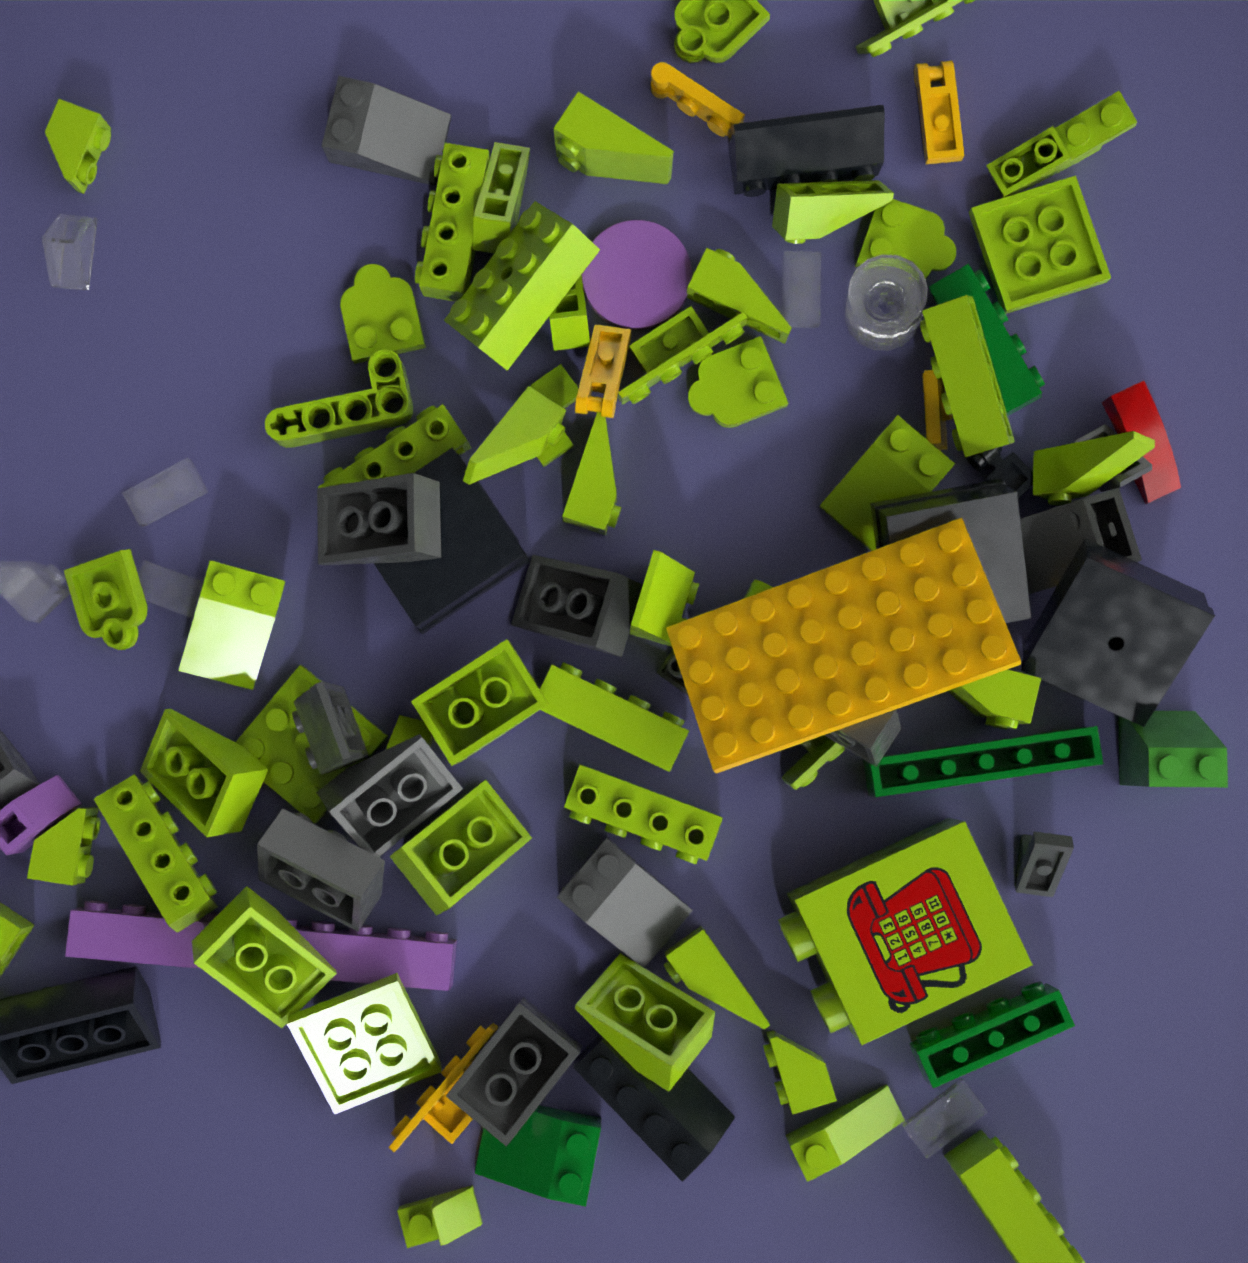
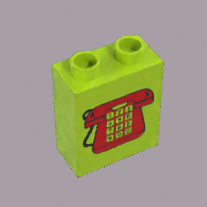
(904, 932)

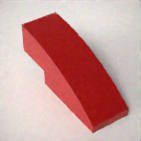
(1136, 411)

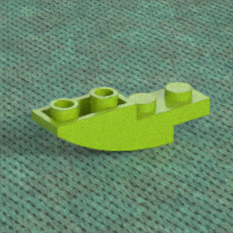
(1062, 146)

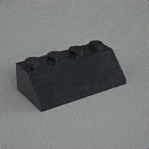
(807, 149)
(76, 1025)
(674, 1124)

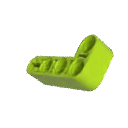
(340, 407)

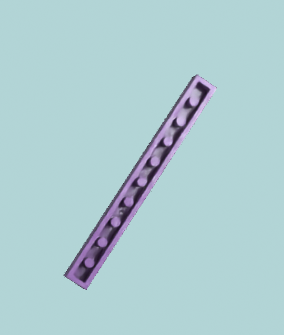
(356, 956)

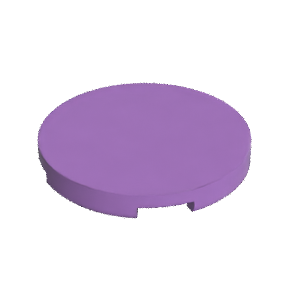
(637, 275)

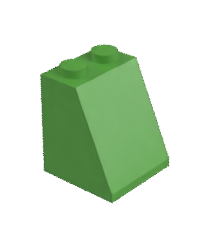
(1171, 752)

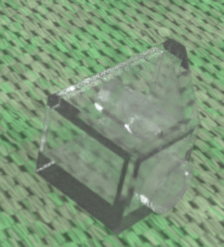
(32, 588)

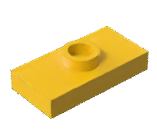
(934, 410)

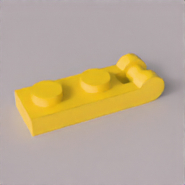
(694, 99)
(939, 113)
(603, 370)

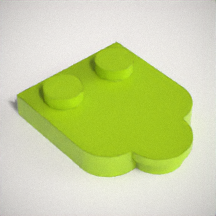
(716, 28)
(910, 233)
(380, 314)
(737, 385)
(108, 598)

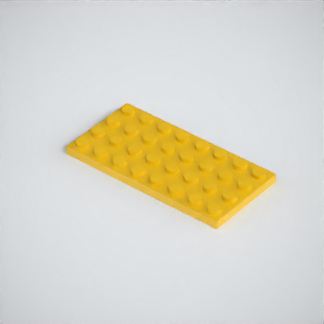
(841, 646)

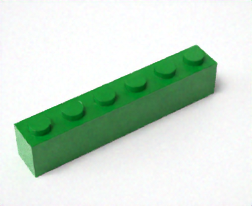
(984, 761)

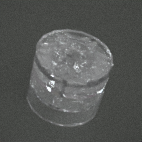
(887, 282)

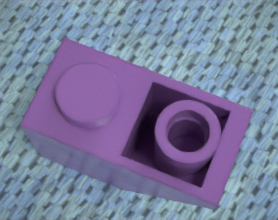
(34, 814)

